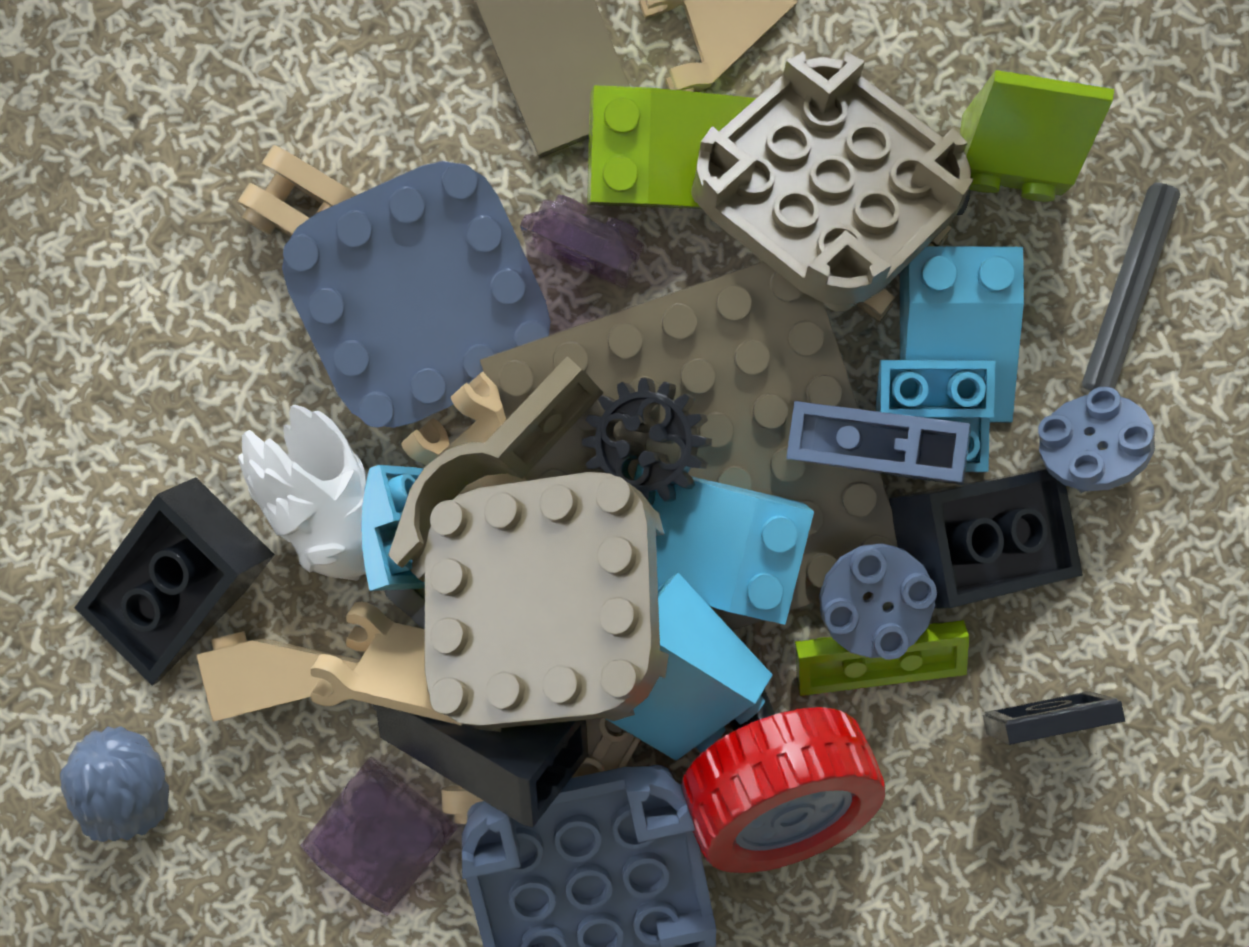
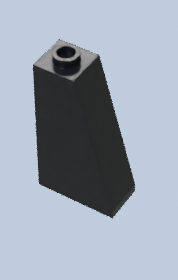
(509, 769)

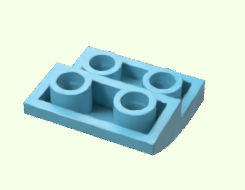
(943, 391)
(381, 511)

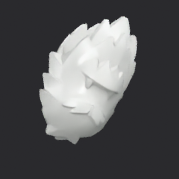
(310, 493)

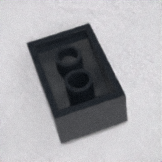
(989, 536)
(173, 578)

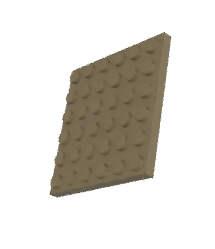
(745, 355)

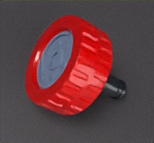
(782, 788)

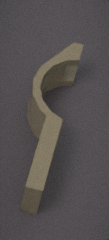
(510, 450)

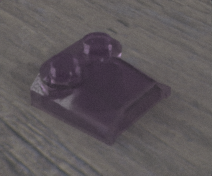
(582, 241)
(378, 837)

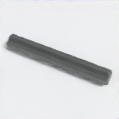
(1131, 286)

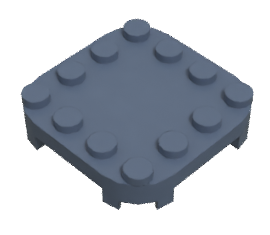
(412, 290)
(597, 869)

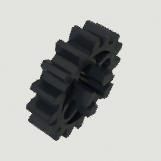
(635, 410)

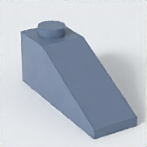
(880, 442)

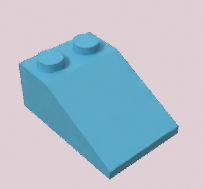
(966, 308)
(733, 546)

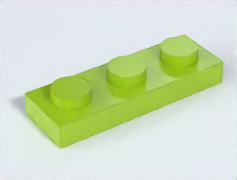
(829, 667)

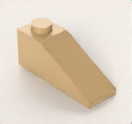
(256, 674)

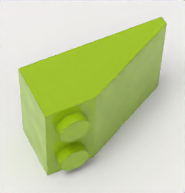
(1031, 133)
(650, 142)

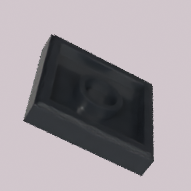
(1053, 717)

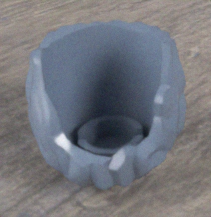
(115, 785)

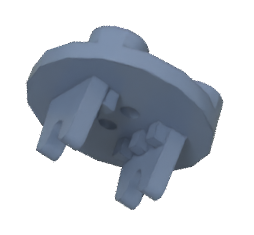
(1115, 425)
(890, 577)

